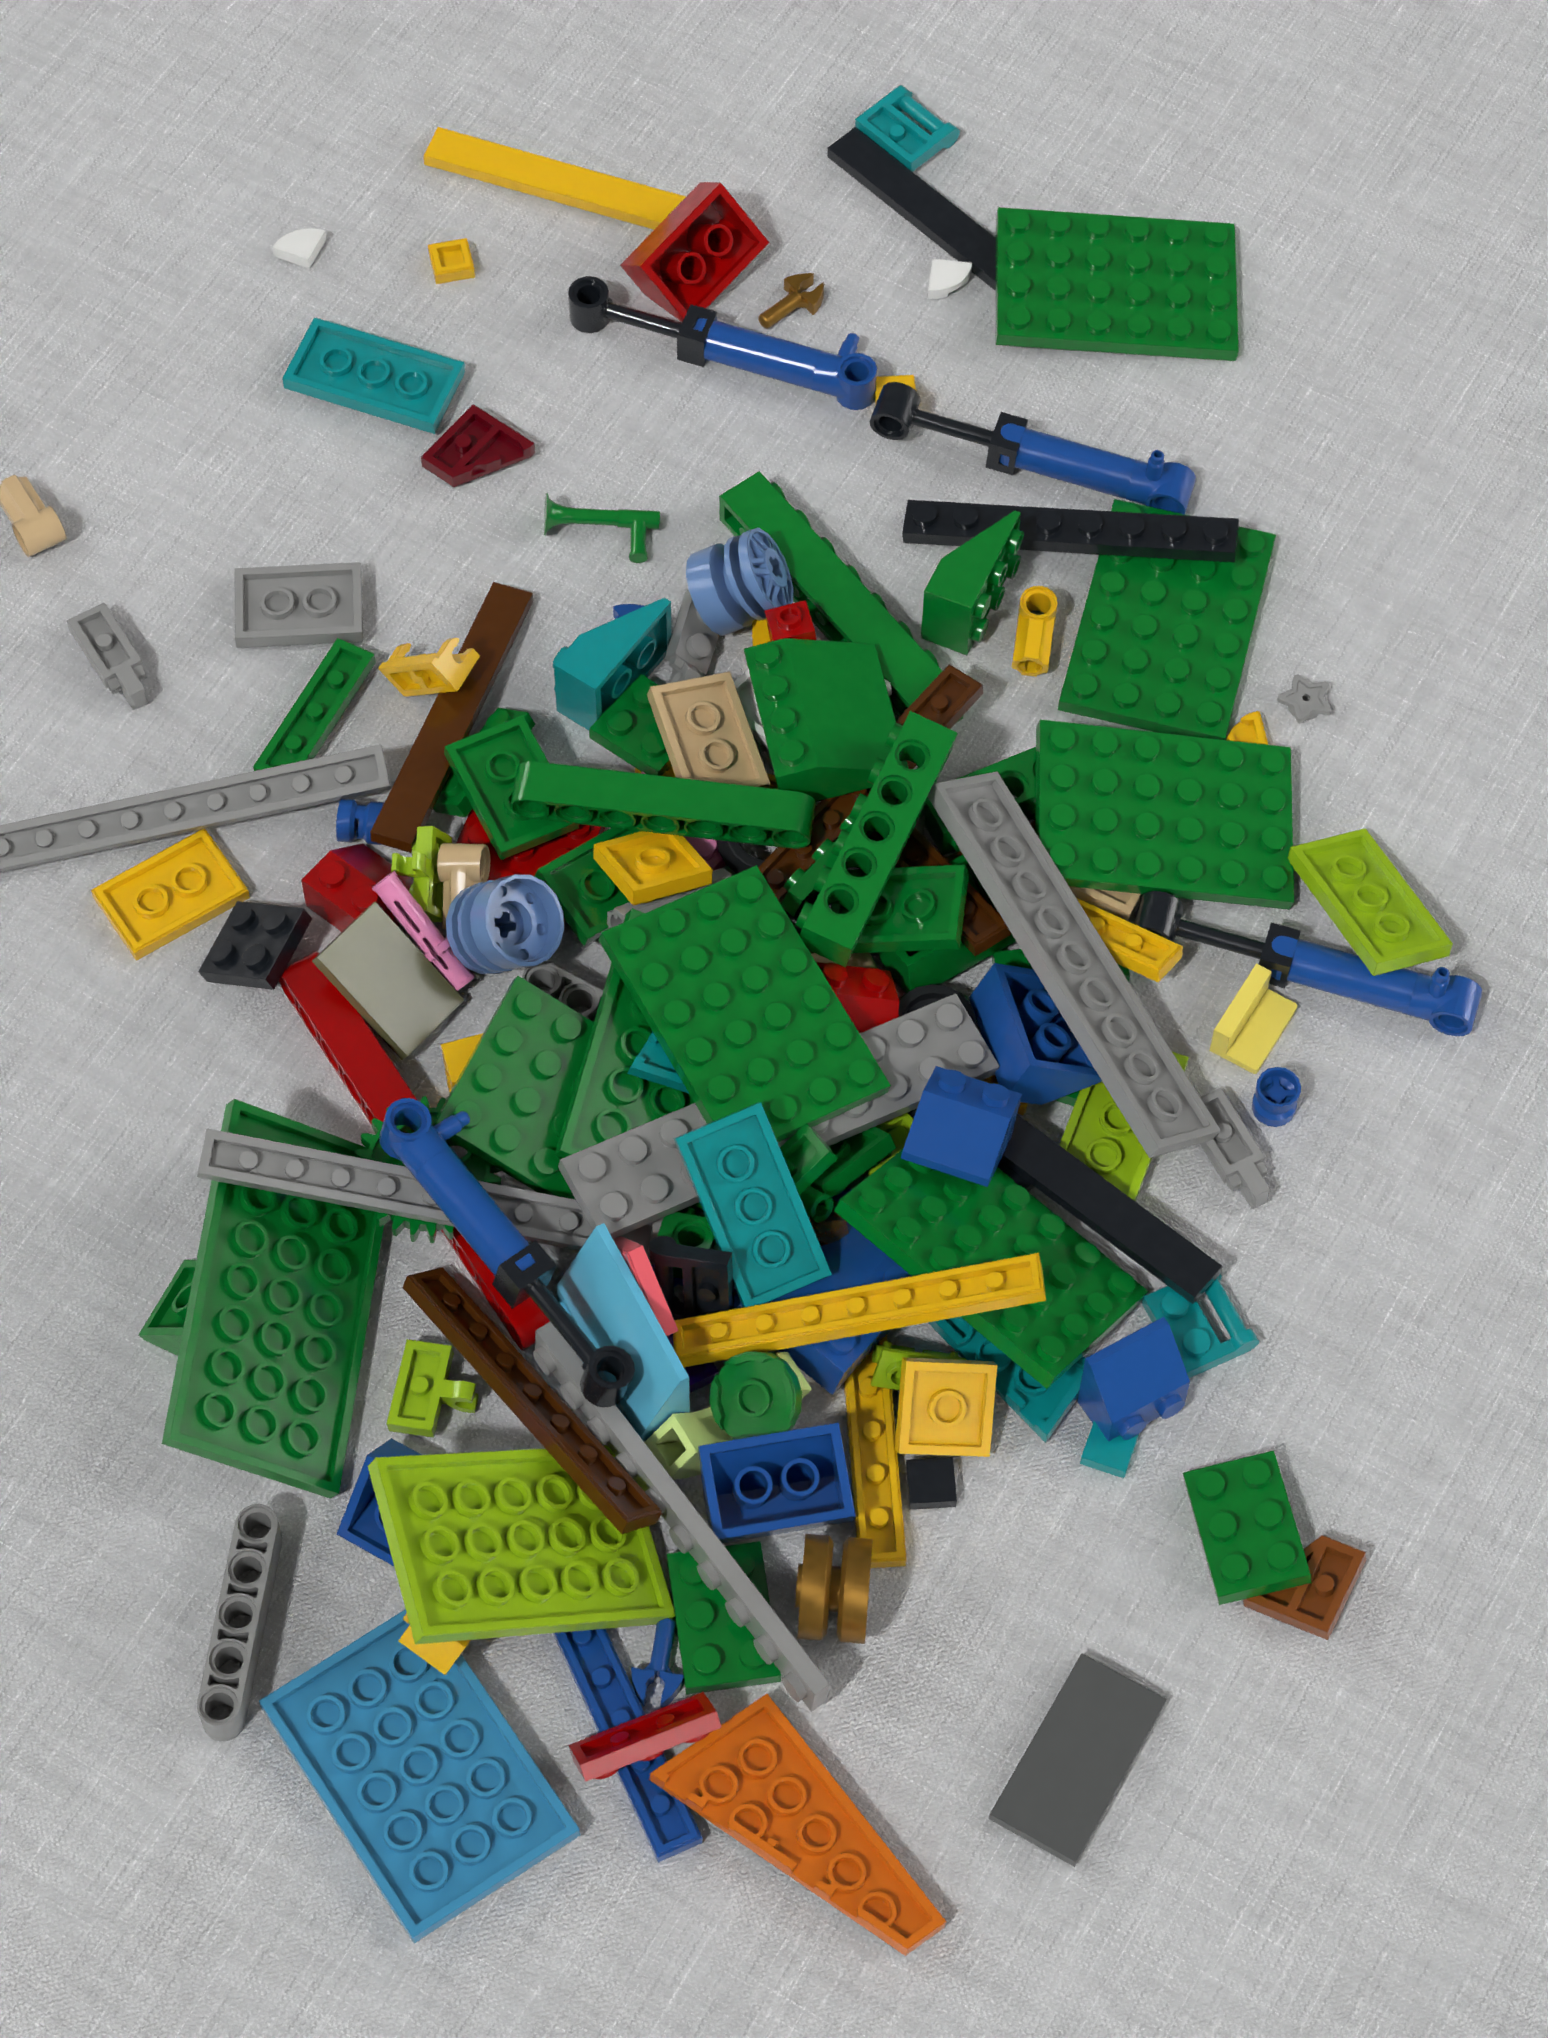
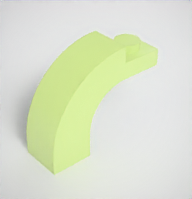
(678, 1438)

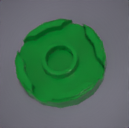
(755, 1395)

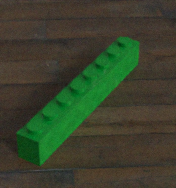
(833, 591)

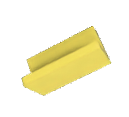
(1252, 1022)

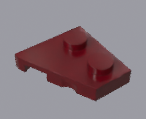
(475, 448)

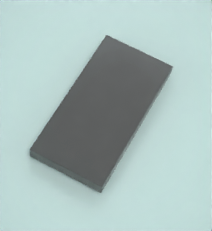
(1077, 1759)

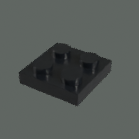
(255, 945)

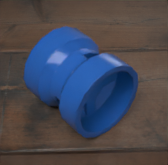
(356, 820)
(1281, 1088)

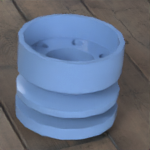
(738, 581)
(505, 924)

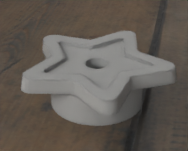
(1302, 709)

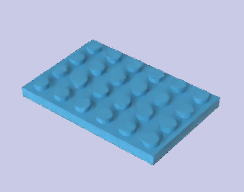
(419, 1776)

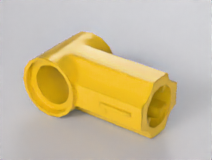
(1034, 631)

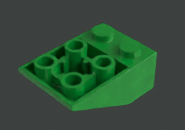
(970, 585)

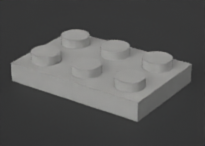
(298, 604)

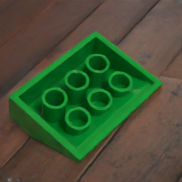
(821, 713)

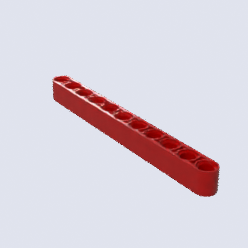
(375, 1086)

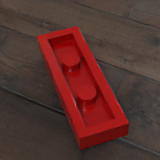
(645, 1737)

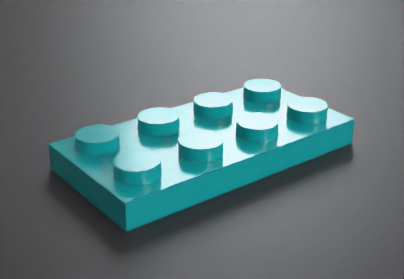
(374, 375)
(752, 1205)

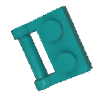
(901, 135)
(1193, 1333)

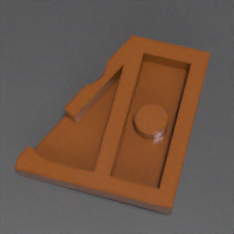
(1320, 1603)

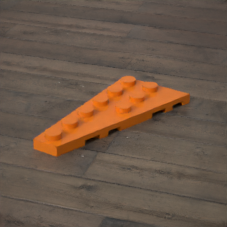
(785, 1806)

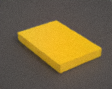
(170, 894)

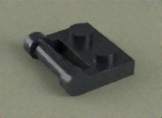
(705, 1277)

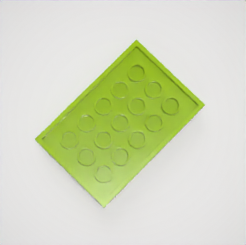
(510, 1549)

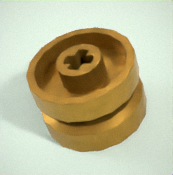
(833, 1588)

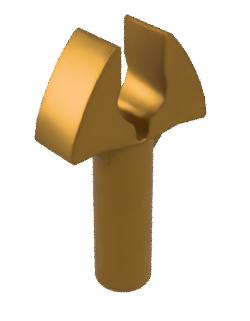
(795, 299)

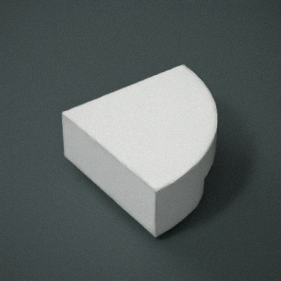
(300, 246)
(947, 277)

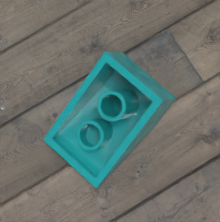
(608, 660)

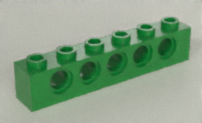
(837, 934)

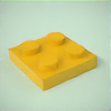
(652, 865)
(945, 1407)

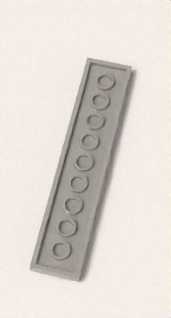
(1073, 964)
(641, 1170)

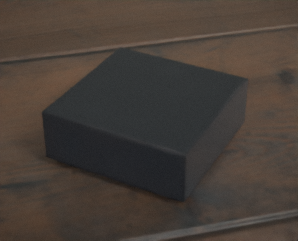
(931, 1483)

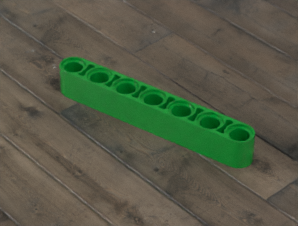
(663, 804)

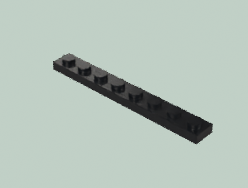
(1078, 530)

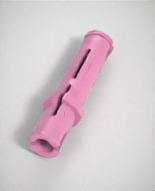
(422, 930)

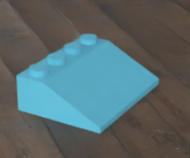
(614, 1312)

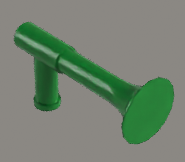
(624, 518)

